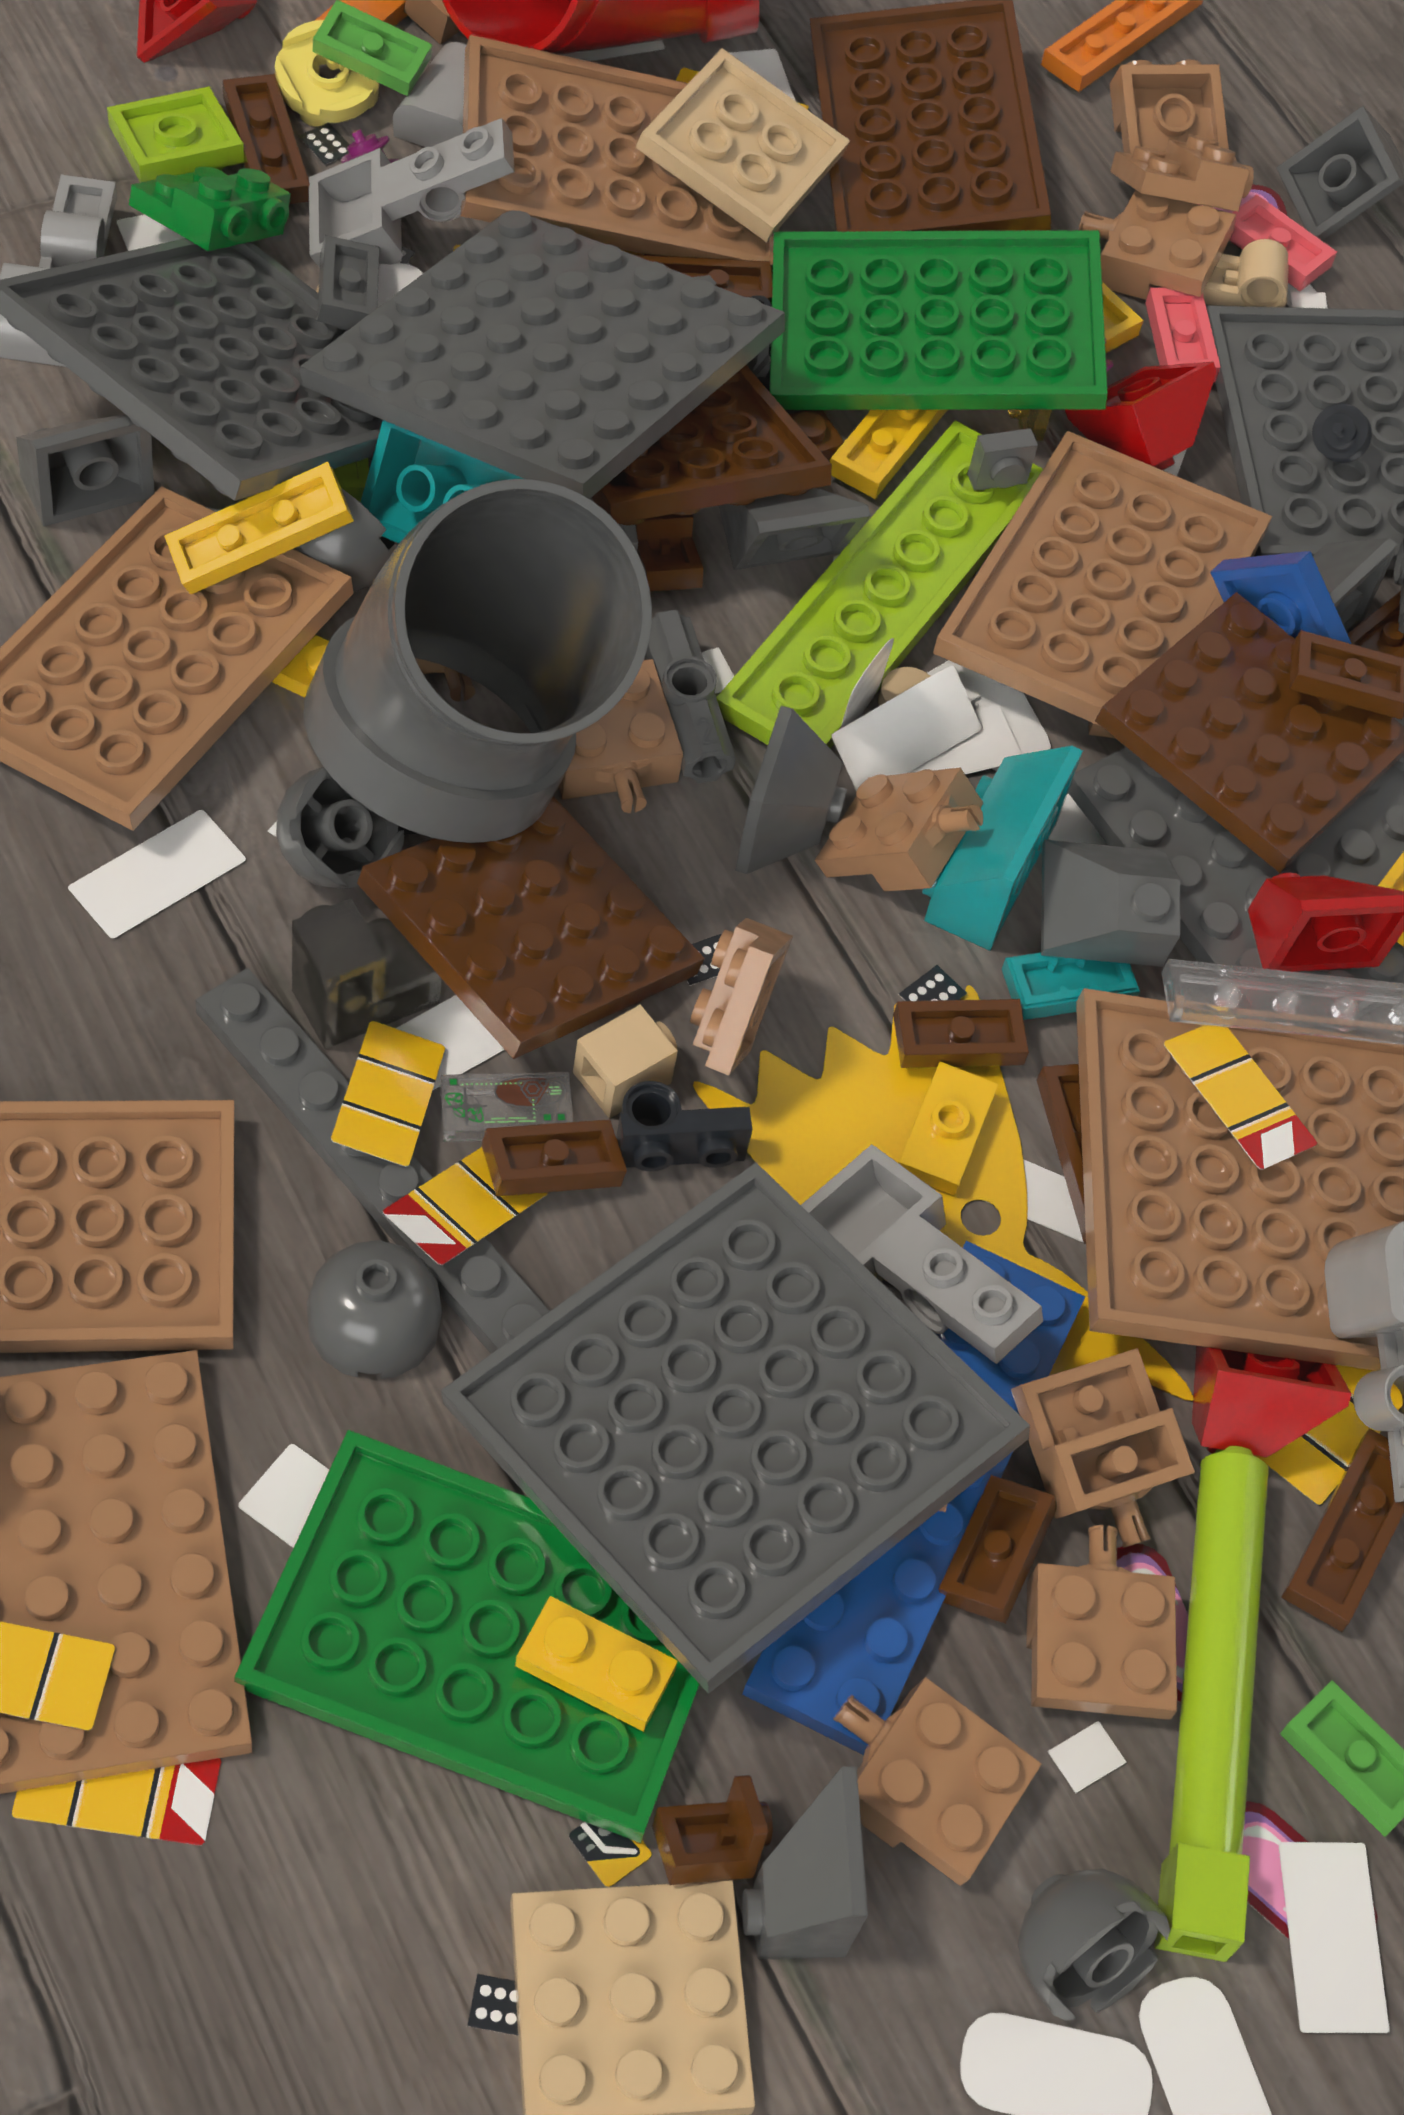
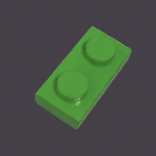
(372, 47)
(1351, 1755)

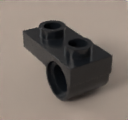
(684, 1136)

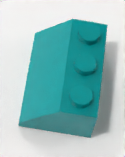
(416, 476)
(995, 862)

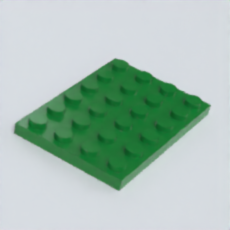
(939, 320)
(410, 1629)

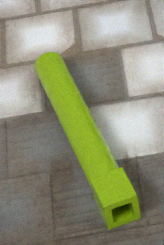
(1206, 1872)

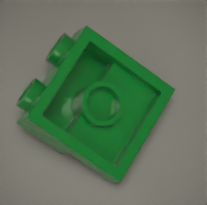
(215, 207)

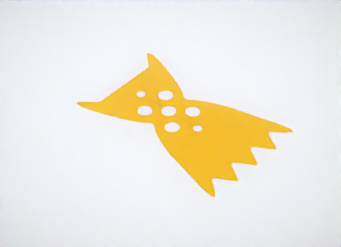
(818, 1126)

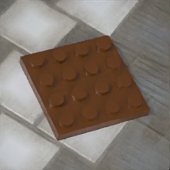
(721, 453)
(1244, 744)
(531, 928)

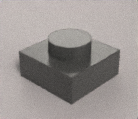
(1002, 459)

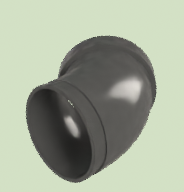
(520, 595)

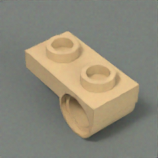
(1252, 279)

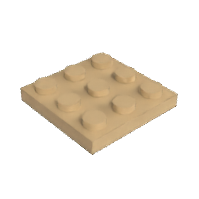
(743, 144)
(631, 2001)

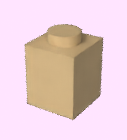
(623, 1055)

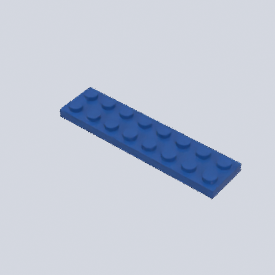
(878, 1622)

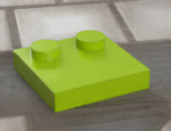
(175, 134)

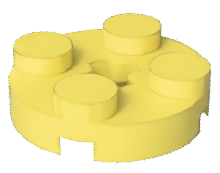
(316, 97)

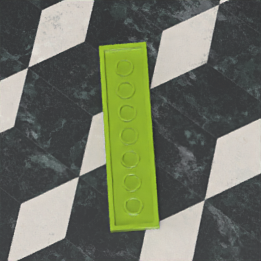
(879, 588)

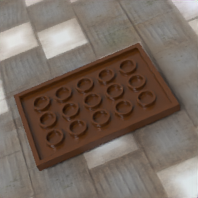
(930, 119)

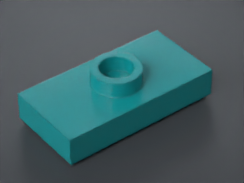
(1054, 983)

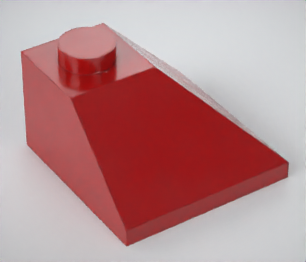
(176, 23)
(1150, 412)
(1324, 923)
(1261, 1399)

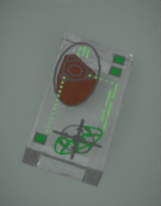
(502, 1100)

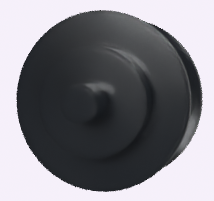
(1342, 433)

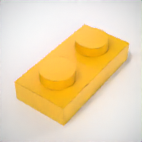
(596, 1663)

